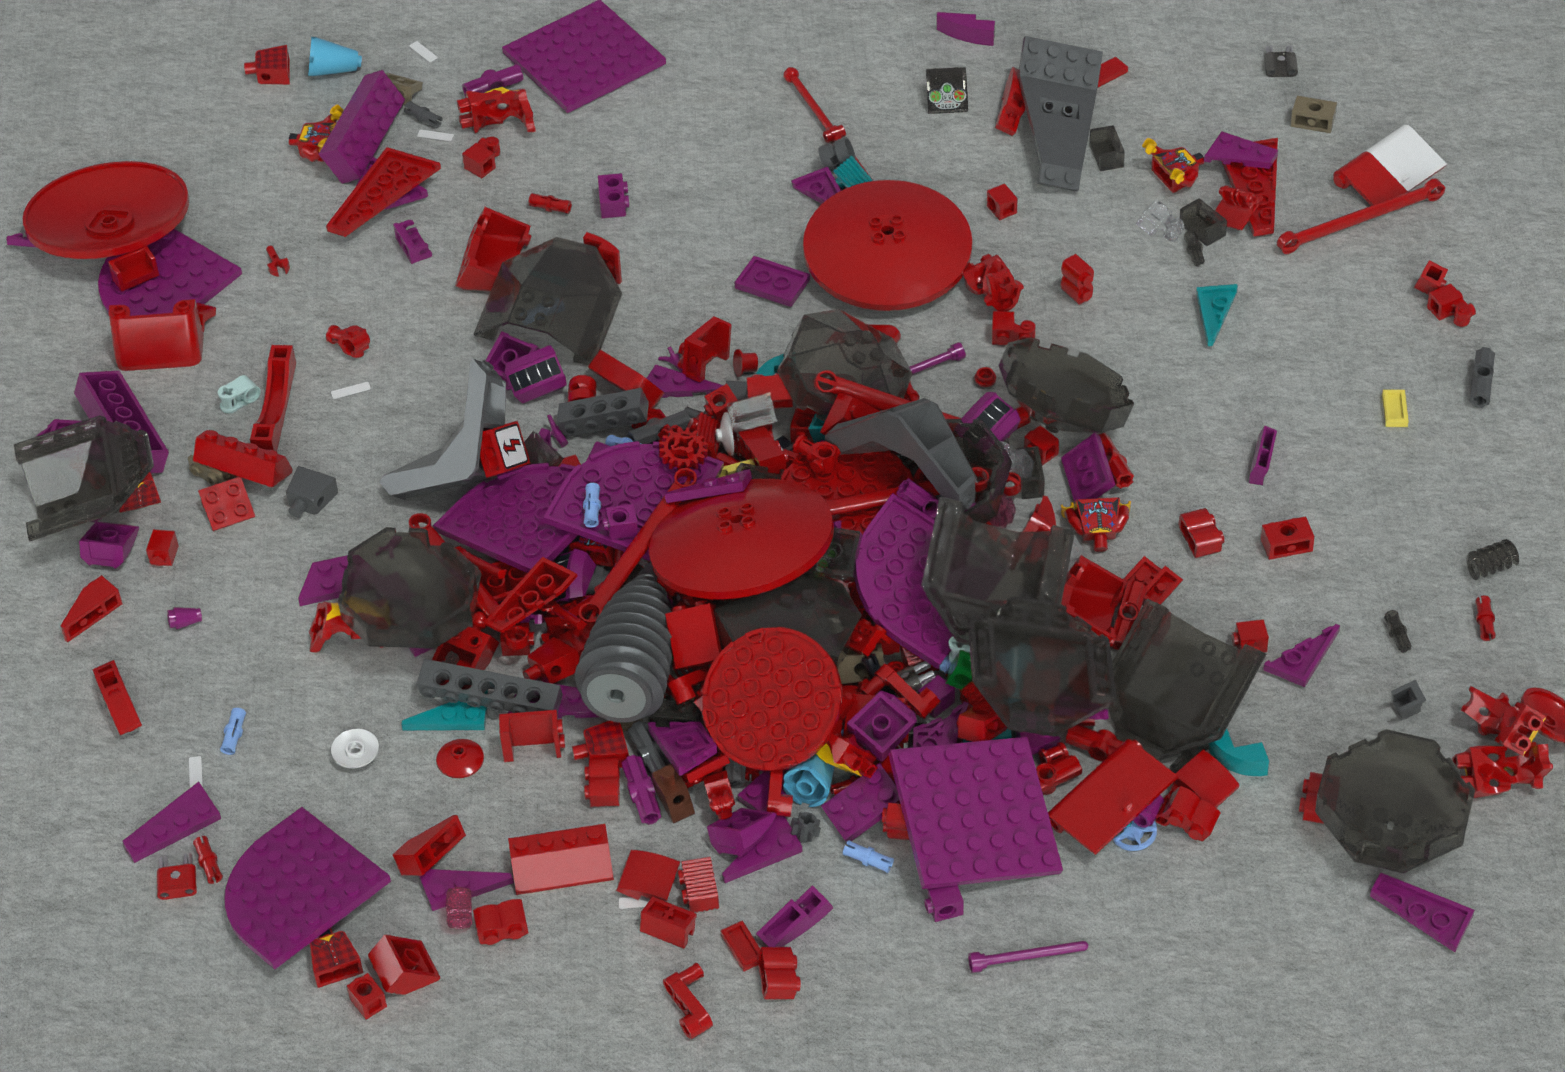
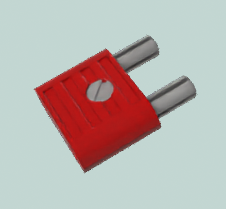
(176, 880)

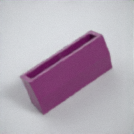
(1266, 438)

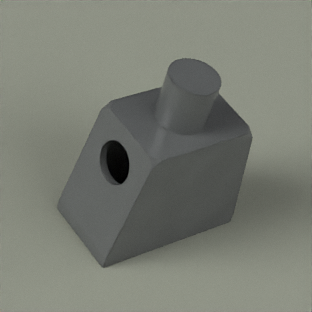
(310, 491)

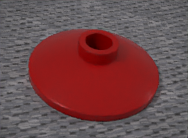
(460, 758)

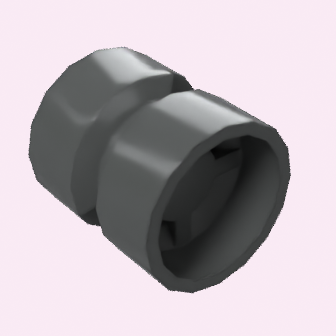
(834, 155)

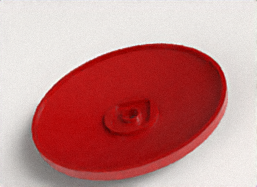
(105, 210)
(891, 271)
(712, 556)

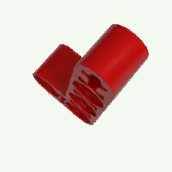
(624, 377)

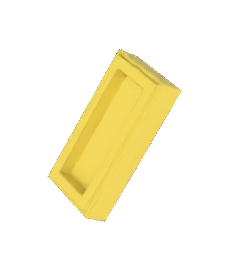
(1395, 408)

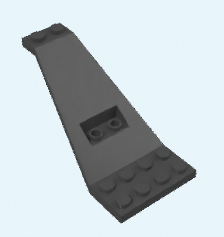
(1063, 78)

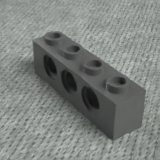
(602, 412)

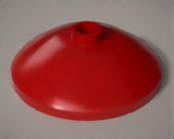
(1552, 707)

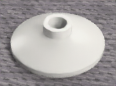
(725, 434)
(354, 748)

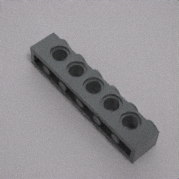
(458, 676)

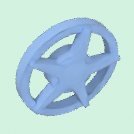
(1135, 833)

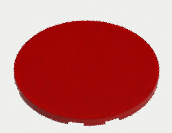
(852, 476)
(772, 699)

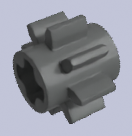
(805, 827)

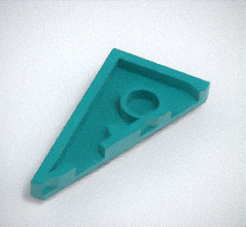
(1214, 306)
(448, 717)

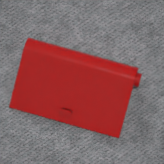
(1111, 796)

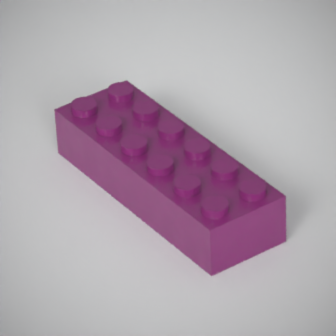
(362, 126)
(111, 397)

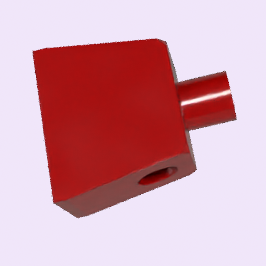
(552, 662)

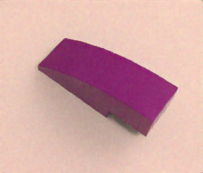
(966, 28)
(795, 918)

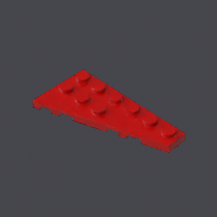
(1260, 182)
(382, 185)

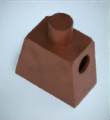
(668, 786)

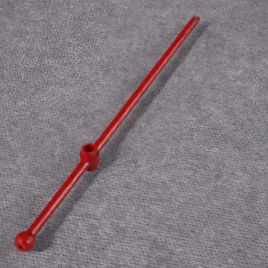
(833, 132)

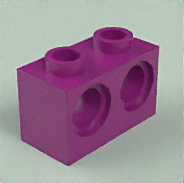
(611, 195)

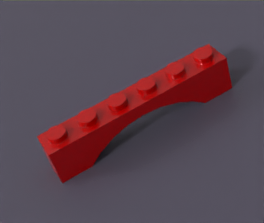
(280, 375)

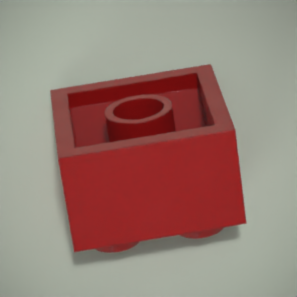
(402, 964)

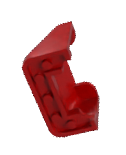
(489, 244)
(157, 339)
(1093, 595)

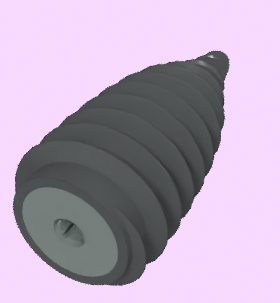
(628, 653)

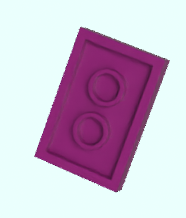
(772, 281)
(1088, 469)
(861, 804)

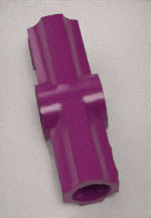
(491, 79)
(918, 497)
(641, 789)

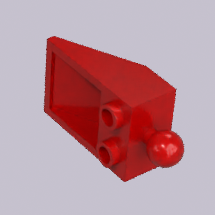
(471, 653)

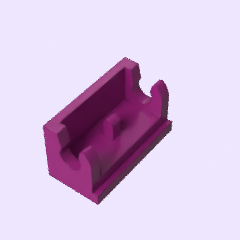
(411, 242)

